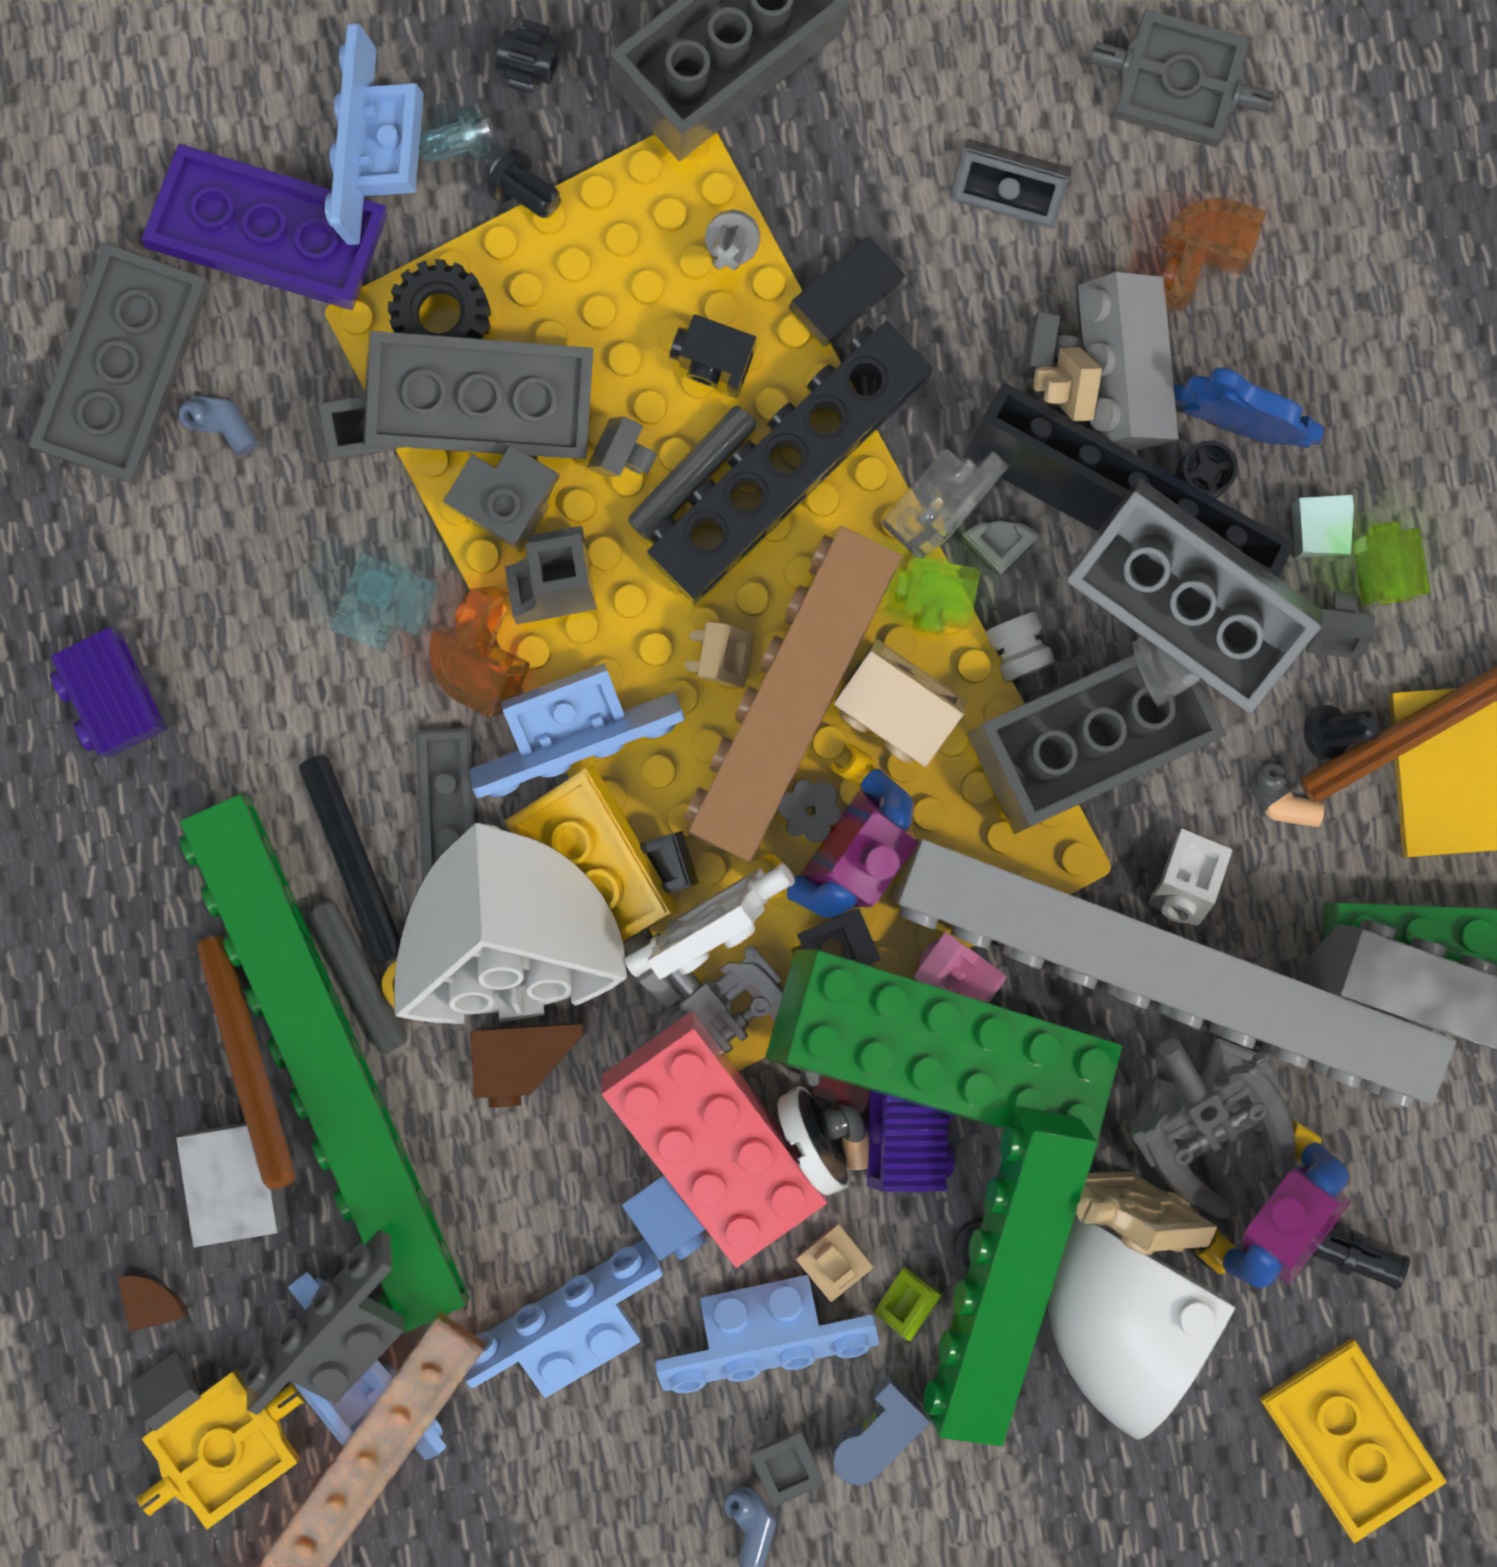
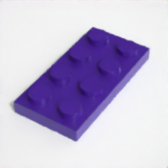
(259, 227)

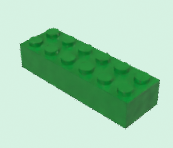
(936, 1045)

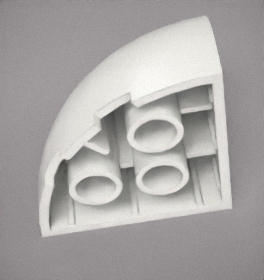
(504, 933)
(1130, 1327)

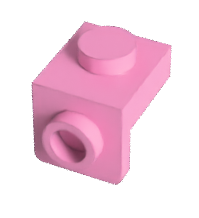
(958, 969)

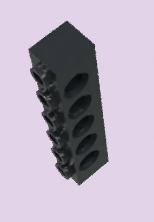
(877, 352)

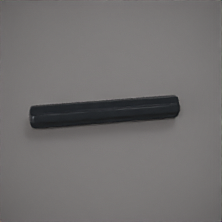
(351, 858)

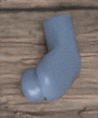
(219, 416)
(755, 1521)

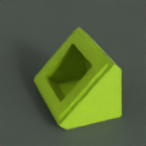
(908, 1303)

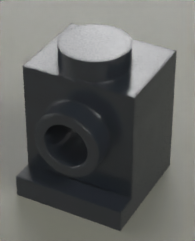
(714, 353)
(849, 930)

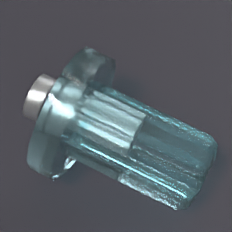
(465, 135)

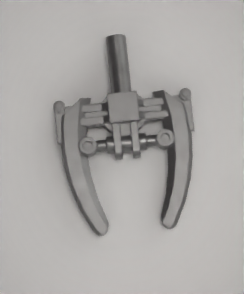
(713, 999)
(1205, 1109)

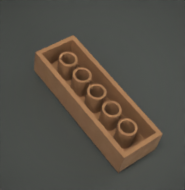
(795, 694)

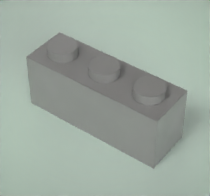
(1129, 339)

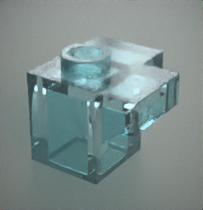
(382, 601)

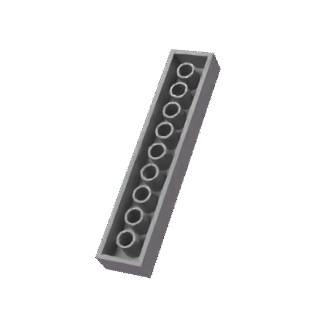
(1184, 976)

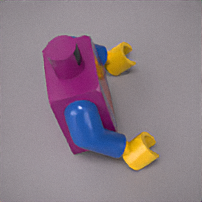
(862, 847)
(1290, 1221)

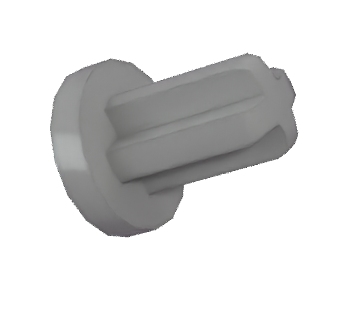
(732, 238)

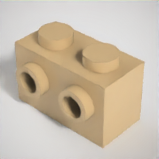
(899, 704)

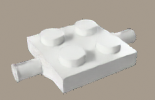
(720, 919)

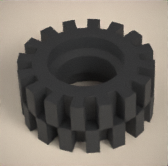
(440, 280)

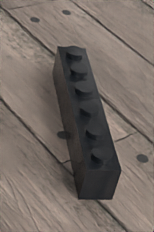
(1092, 475)

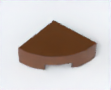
(149, 1302)

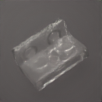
(941, 500)

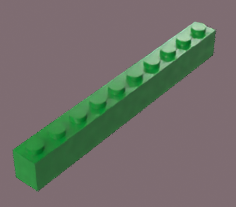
(321, 1057)

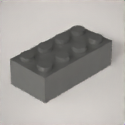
(715, 59)
(1087, 741)

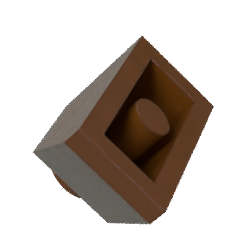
(518, 1059)

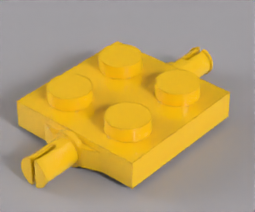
(219, 1451)

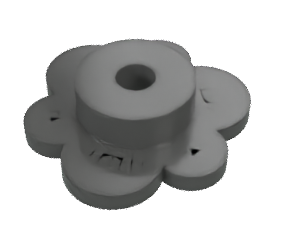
(821, 799)

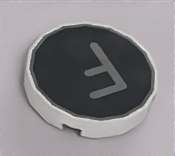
(821, 1157)

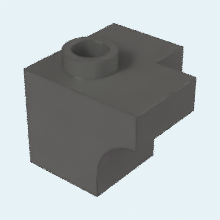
(505, 498)
(552, 577)

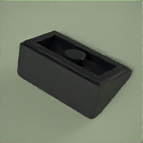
(1010, 183)

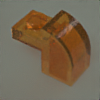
(1212, 234)
(467, 660)

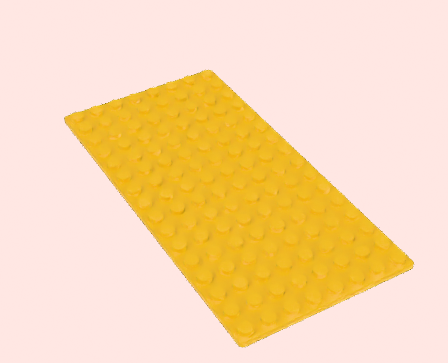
(621, 276)

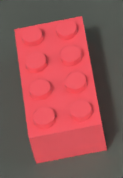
(712, 1138)

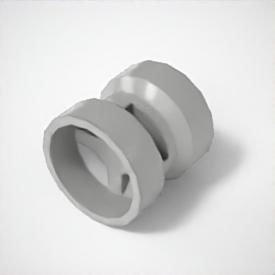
(1021, 649)

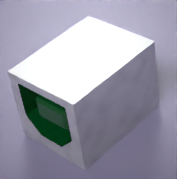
(226, 1187)

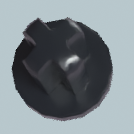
(513, 179)
(1330, 731)

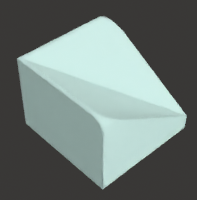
(1322, 526)

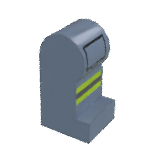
(868, 1449)

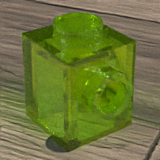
(1390, 565)
(937, 595)

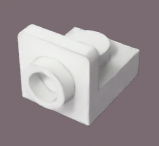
(1190, 878)

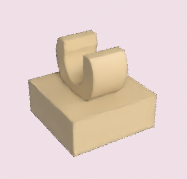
(1071, 384)
(723, 654)
(834, 1262)

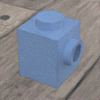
(665, 1220)

